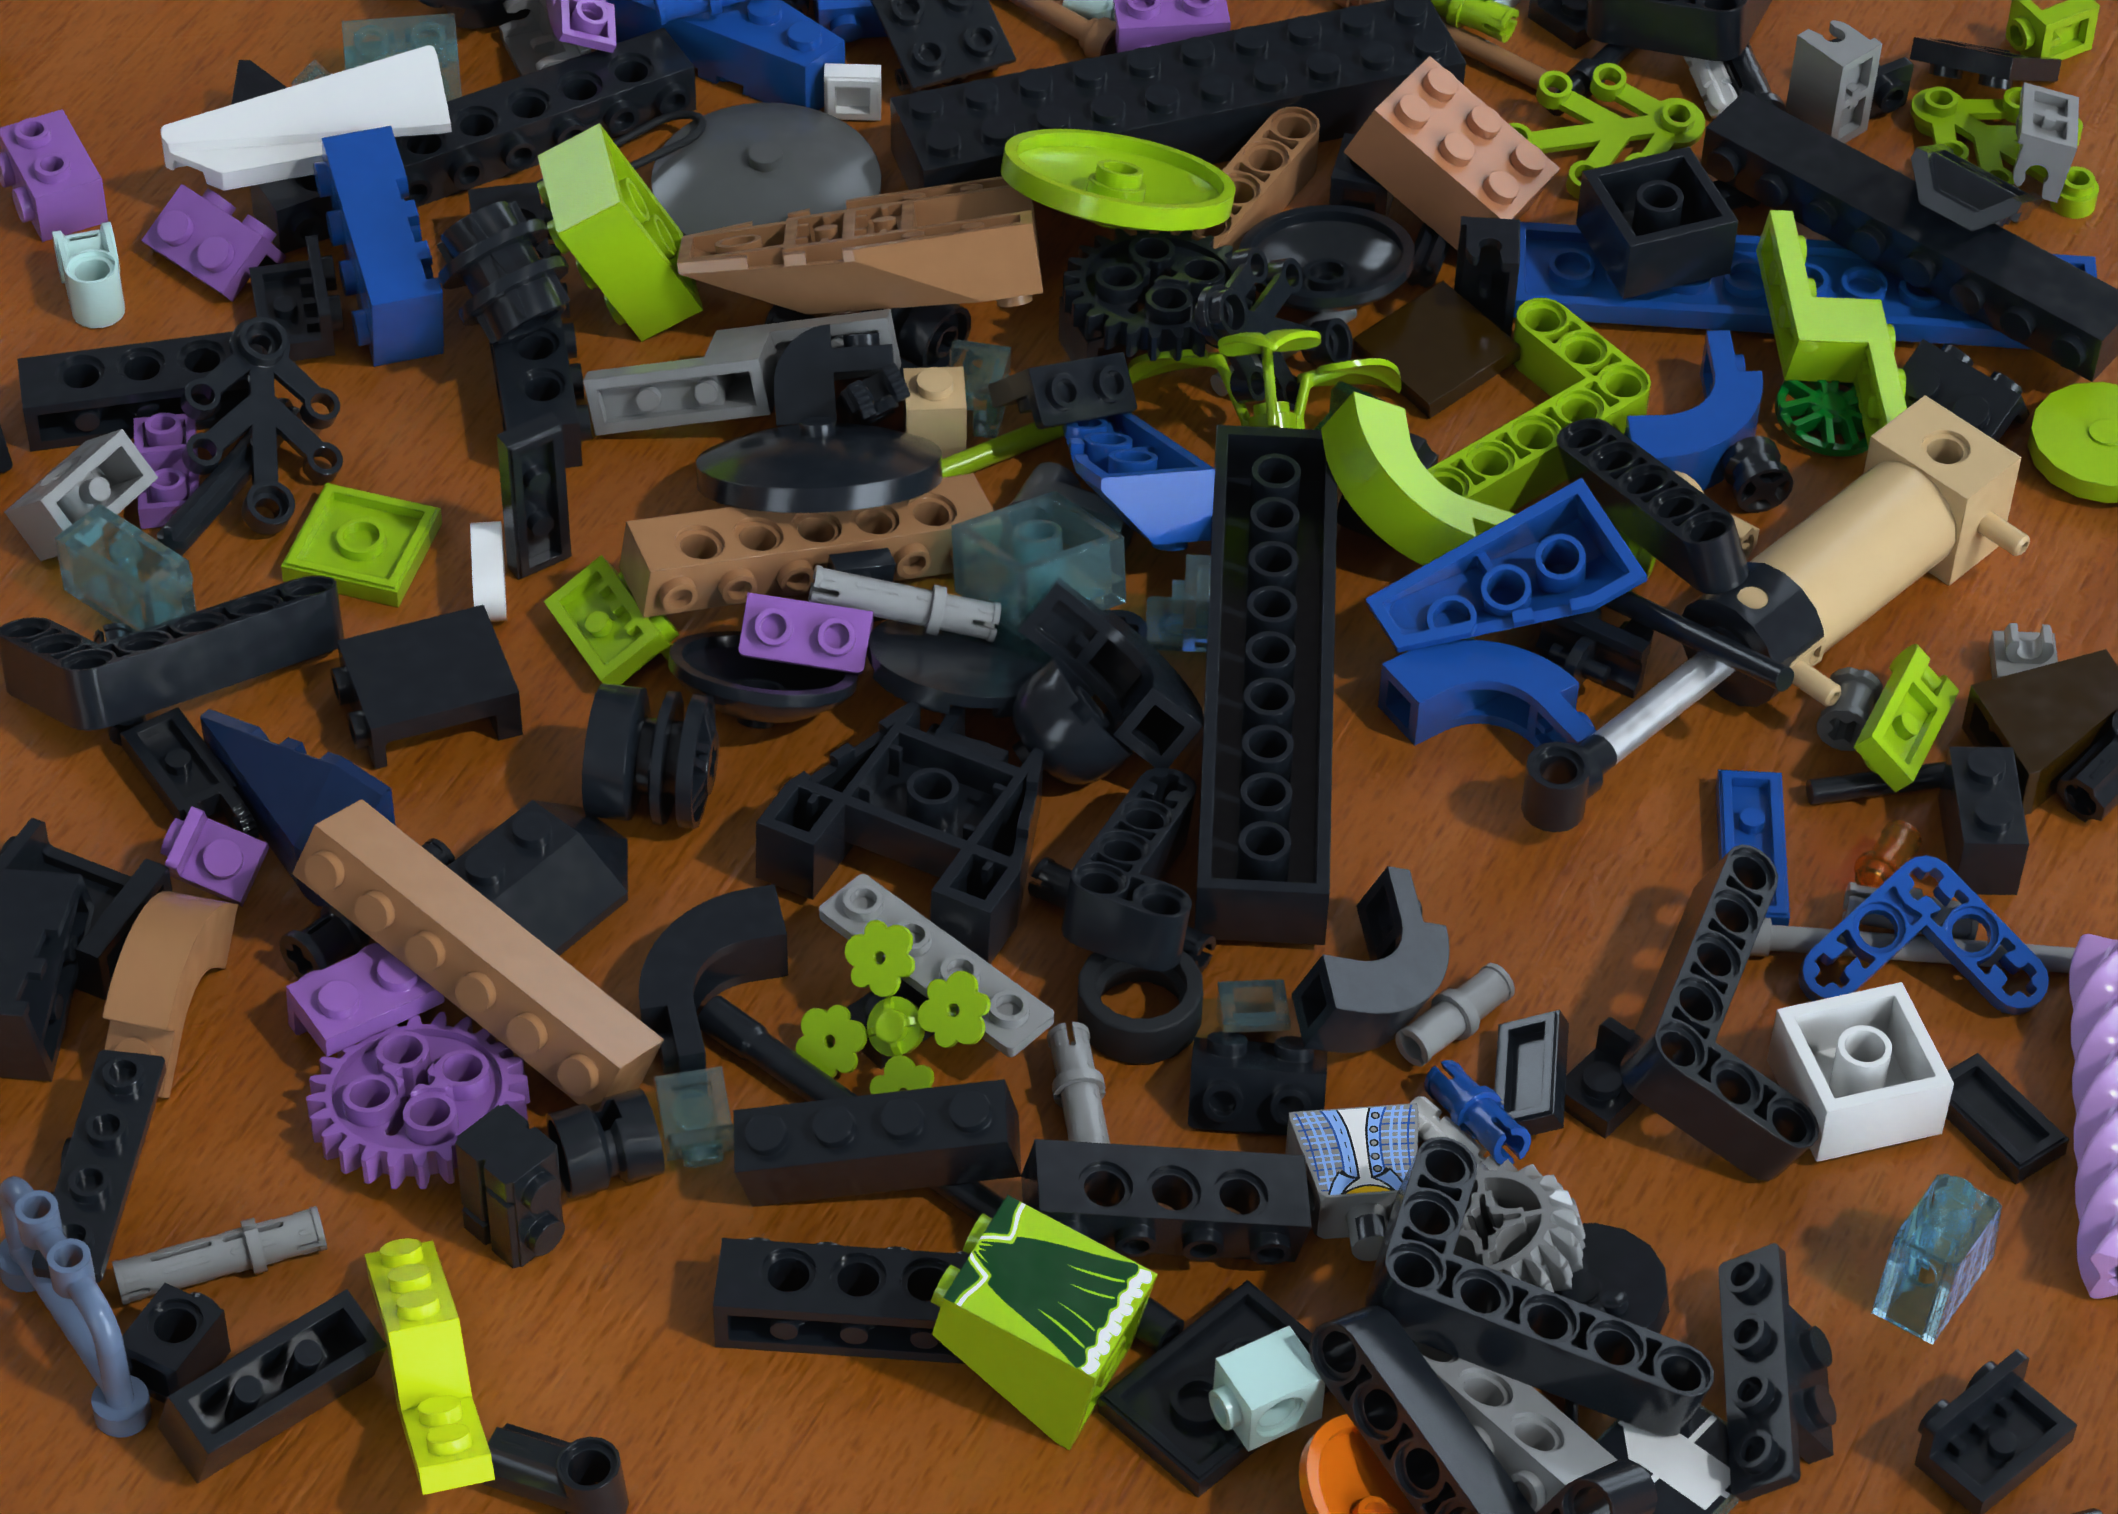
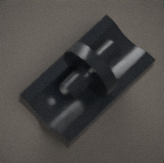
(1598, 650)

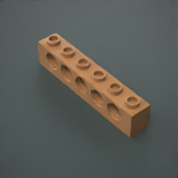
(729, 551)

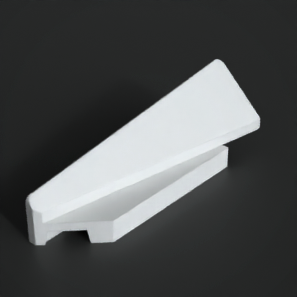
(283, 130)

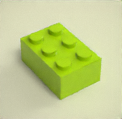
(616, 233)

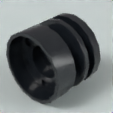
(640, 755)

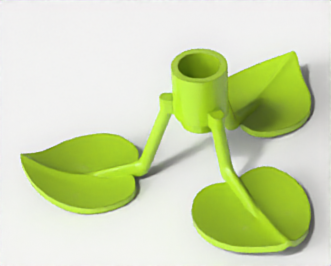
(1273, 412)

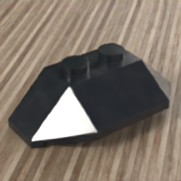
(550, 871)

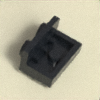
(300, 303)
(1953, 383)
(1253, 1083)
(1991, 1435)

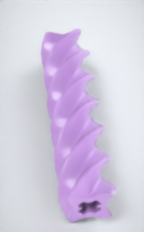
(2095, 1098)

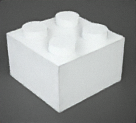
(1862, 1070)

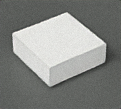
(853, 91)

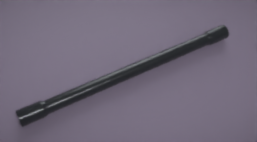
(753, 1043)

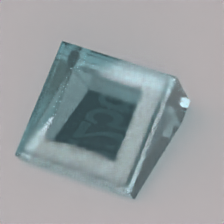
(1252, 1006)

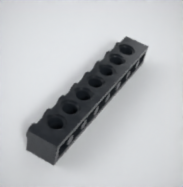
(508, 128)

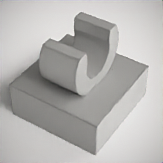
(2021, 651)

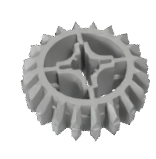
(1523, 1227)

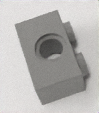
(98, 472)

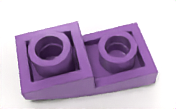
(584, 23)
(162, 444)

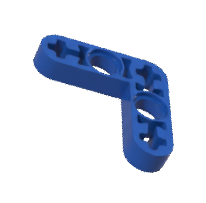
(1915, 916)

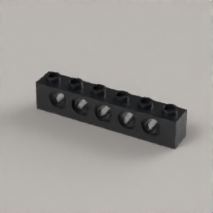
(535, 370)

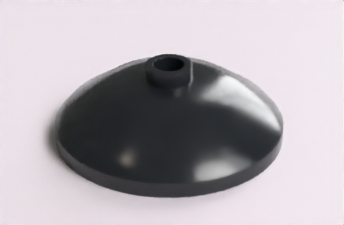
(1343, 251)
(755, 688)

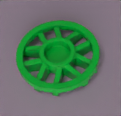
(1824, 410)

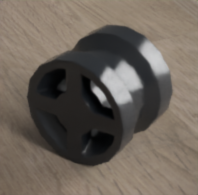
(1756, 474)

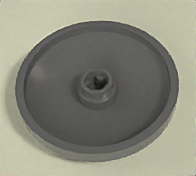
(762, 165)

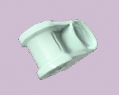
(91, 275)

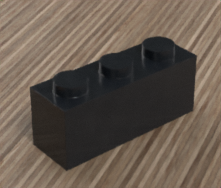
(271, 1386)

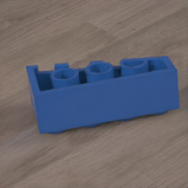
(752, 43)
(382, 246)

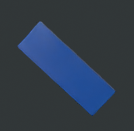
(1753, 815)

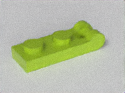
(1906, 718)

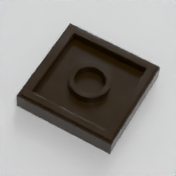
(1439, 348)

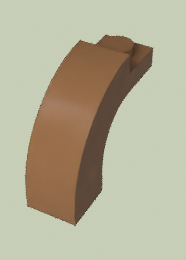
(159, 970)

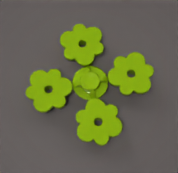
(894, 1022)

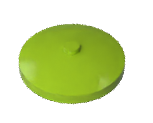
(1117, 180)

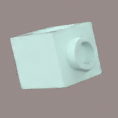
(1267, 1389)

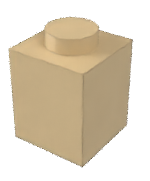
(937, 407)

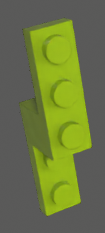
(1828, 335)

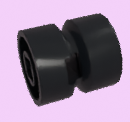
(927, 332)
(606, 1143)

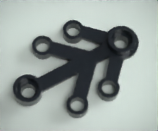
(1224, 312)
(264, 417)

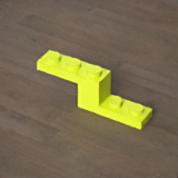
(428, 1366)

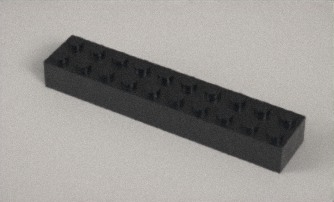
(1184, 94)
(1268, 690)

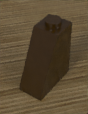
(2046, 716)

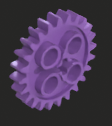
(408, 1097)

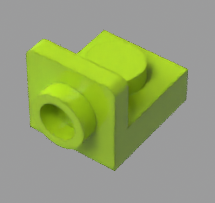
(2054, 31)

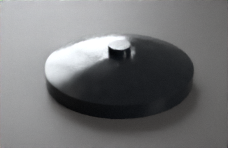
(819, 468)

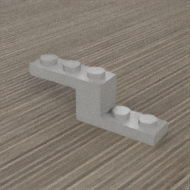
(725, 384)

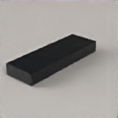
(534, 495)

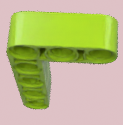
(1585, 381)

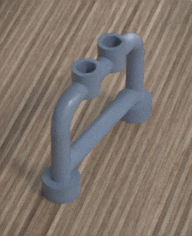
(74, 1300)

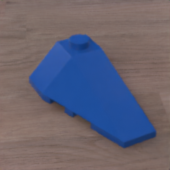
(1145, 479)
(1527, 570)

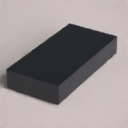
(1533, 1070)
(2002, 1120)

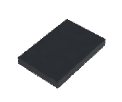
(1166, 1398)

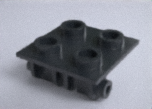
(942, 40)

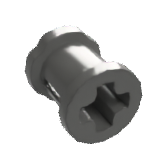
(1844, 721)

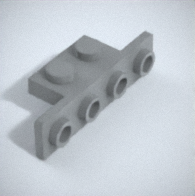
(1014, 1013)

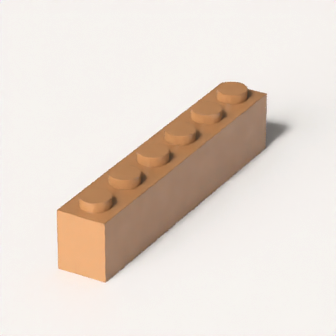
(476, 955)

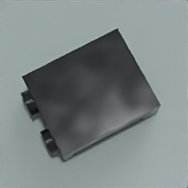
(425, 680)
(114, 896)

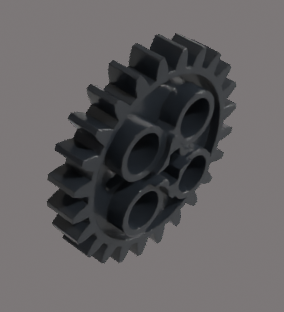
(1145, 290)

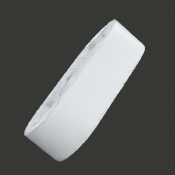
(489, 568)

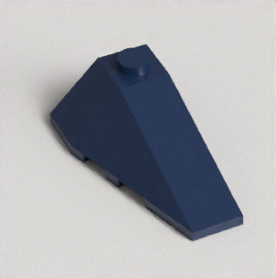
(288, 787)

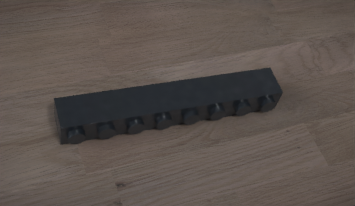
(1880, 219)

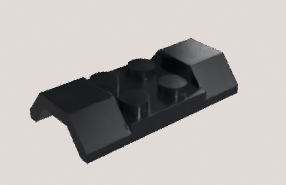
(1967, 191)

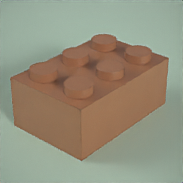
(1449, 154)

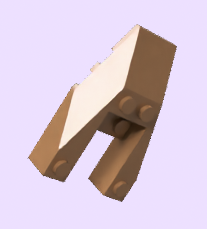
(881, 252)

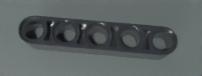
(1655, 506)

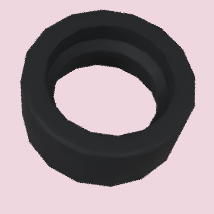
(1139, 1038)

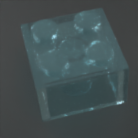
(1024, 548)

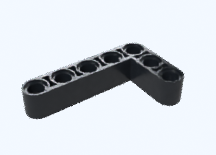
(1678, 27)
(169, 662)
(1673, 1050)
(1517, 1324)
(1429, 1439)

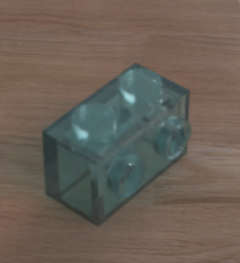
(123, 571)

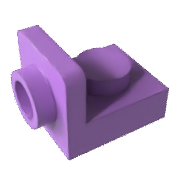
(213, 856)

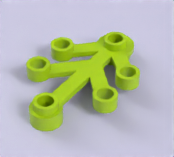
(1943, 113)
(1605, 128)

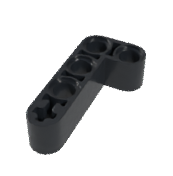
(1116, 887)

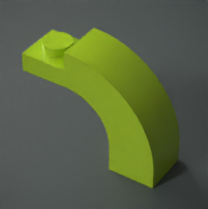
(1392, 489)

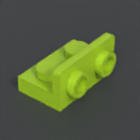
(607, 624)

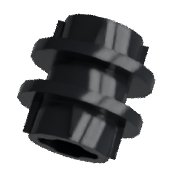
(506, 277)

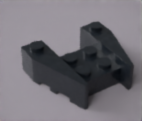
(922, 807)

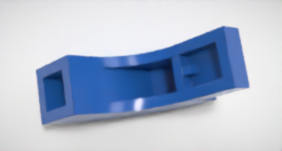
(1700, 436)
(1481, 685)

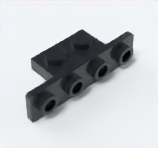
(105, 1152)
(1772, 1377)

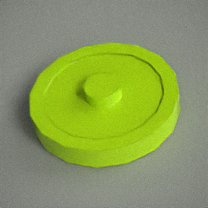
(2077, 440)

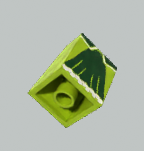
(1041, 1315)

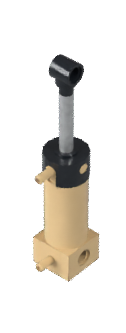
(1926, 503)

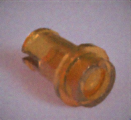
(1893, 849)

